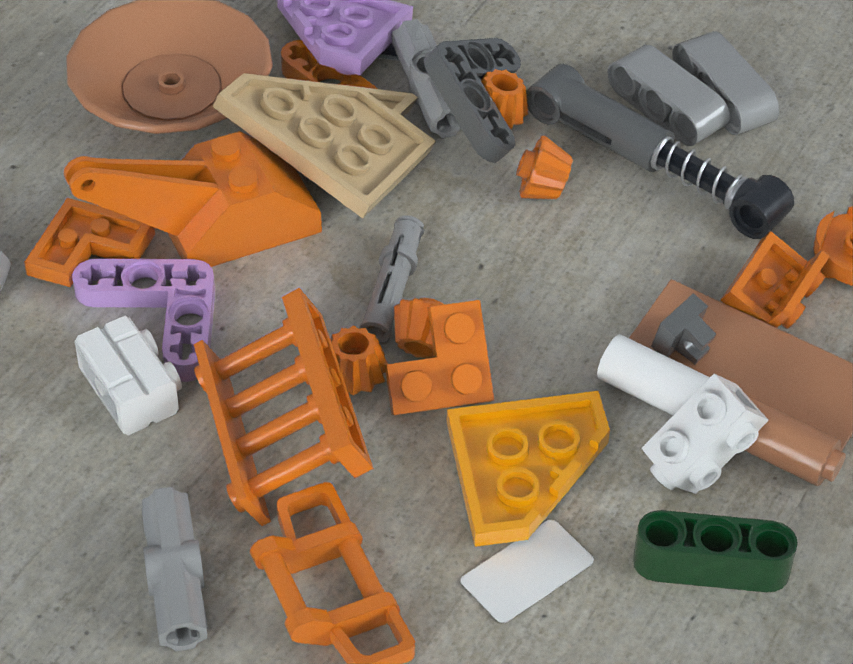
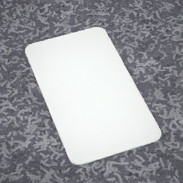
(526, 571)

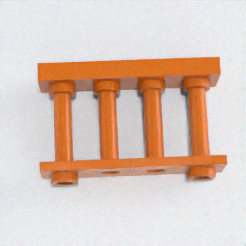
(327, 405)

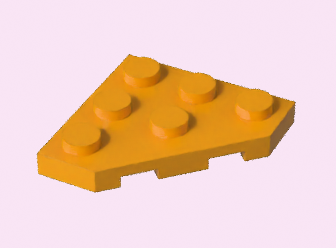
(523, 459)

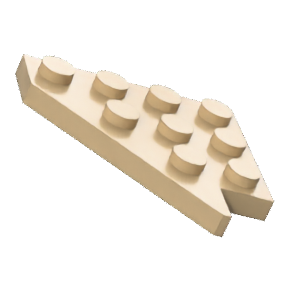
(334, 134)

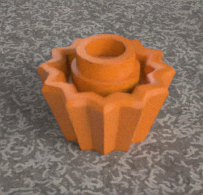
(508, 95)
(544, 170)
(413, 326)
(359, 359)

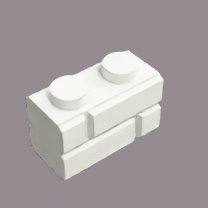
(128, 374)

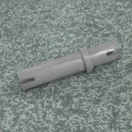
(397, 263)

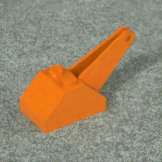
(214, 203)

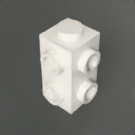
(704, 436)

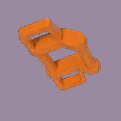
(291, 555)

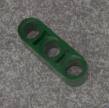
(714, 551)

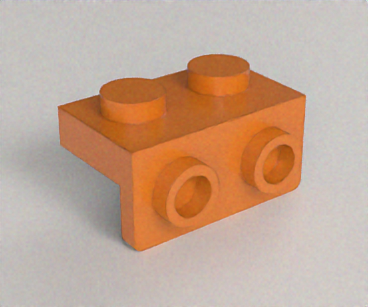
(775, 282)

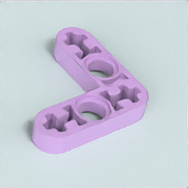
(177, 298)

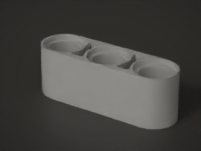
(731, 76)
(668, 94)

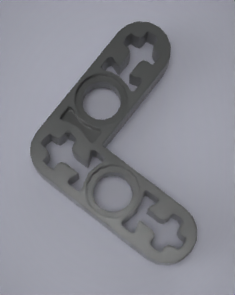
(457, 73)

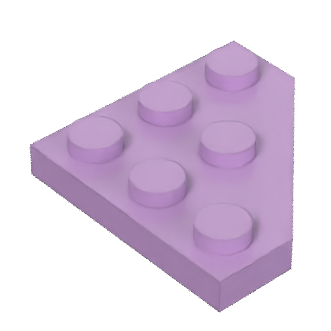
(345, 32)

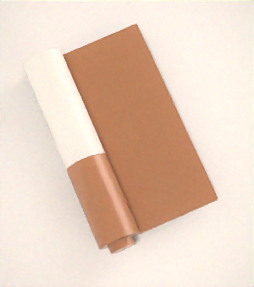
(788, 379)

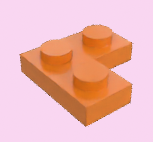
(85, 231)
(456, 373)

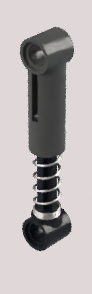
(564, 97)

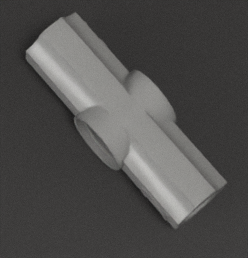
(412, 44)
(174, 569)

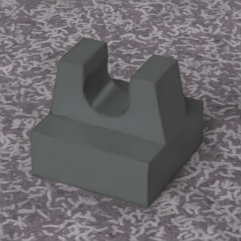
(685, 331)

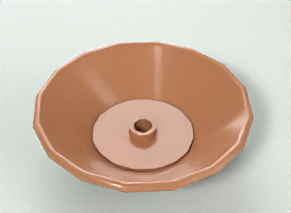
(164, 63)

